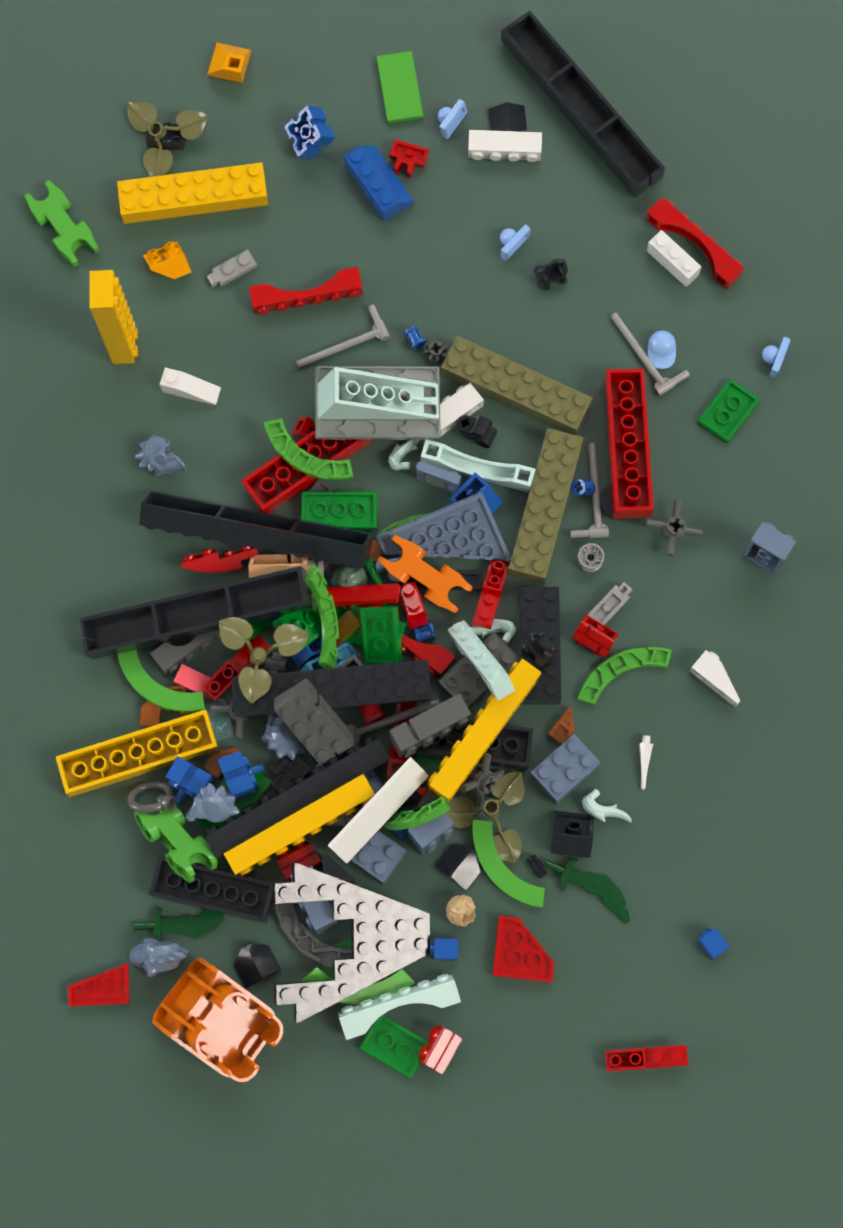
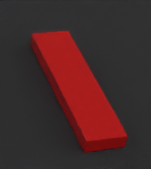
(365, 594)

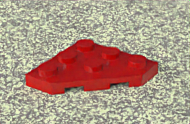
(520, 954)

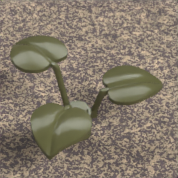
(143, 119)
(256, 682)
(509, 790)

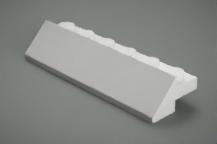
(378, 810)

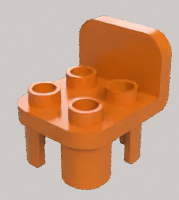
(217, 1021)

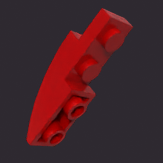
(212, 562)
(490, 594)
(221, 681)
(647, 1058)

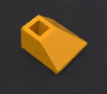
(229, 62)
(168, 260)

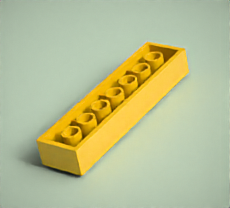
(192, 193)
(113, 317)
(483, 733)
(136, 753)
(296, 826)

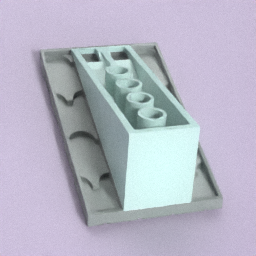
(377, 402)

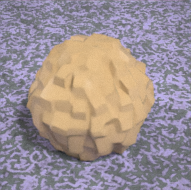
(460, 910)

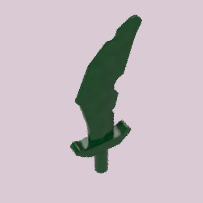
(594, 884)
(186, 925)

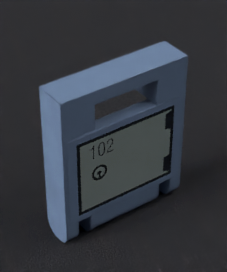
(438, 477)

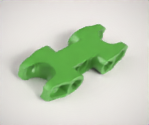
(69, 235)
(183, 849)

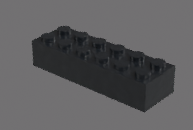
(542, 612)
(508, 750)
(214, 892)

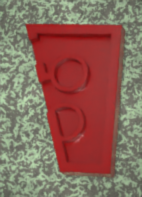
(104, 989)

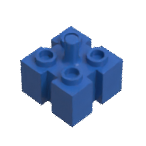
(309, 132)
(239, 775)
(187, 779)

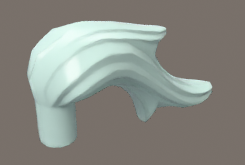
(399, 452)
(498, 625)
(600, 811)

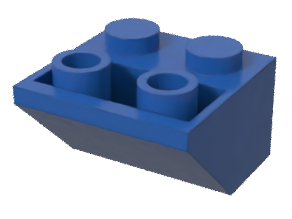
(473, 486)

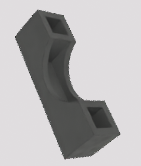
(171, 657)

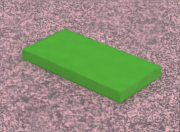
(399, 87)

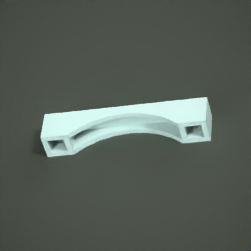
(503, 474)
(485, 663)
(358, 1019)

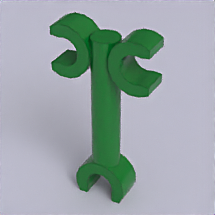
(374, 575)

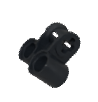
(478, 430)

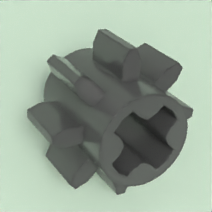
(435, 346)
(276, 663)

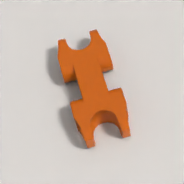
(436, 581)

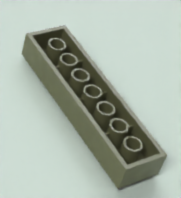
(516, 386)
(545, 506)

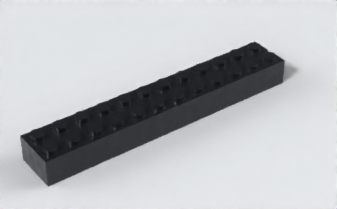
(582, 104)
(256, 529)
(195, 612)

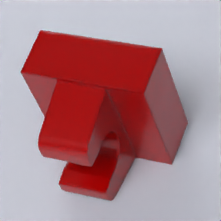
(302, 427)

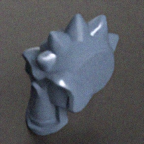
(158, 456)
(281, 738)
(212, 805)
(157, 956)

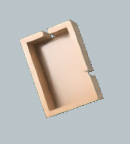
(270, 563)

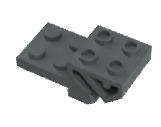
(466, 679)

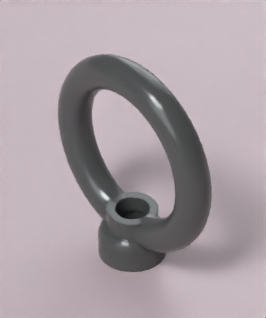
(164, 802)

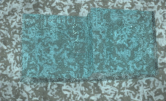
(220, 722)

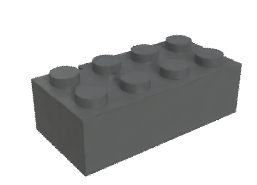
(313, 721)
(429, 726)

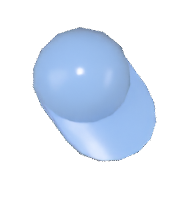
(662, 349)

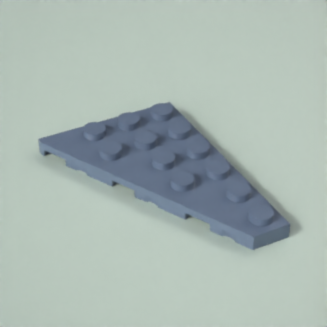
(453, 531)

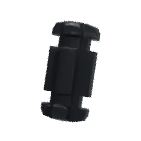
(537, 866)

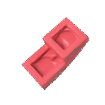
(192, 680)

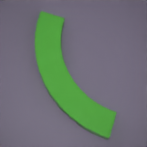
(303, 461)
(328, 617)
(619, 664)
(154, 692)
(411, 819)
(498, 871)
(387, 985)

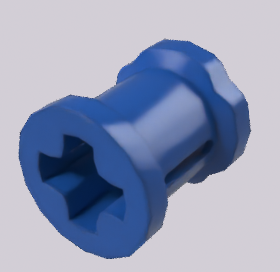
(415, 337)
(582, 490)
(424, 633)

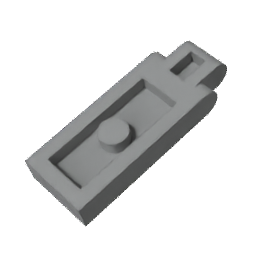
(232, 269)
(611, 603)

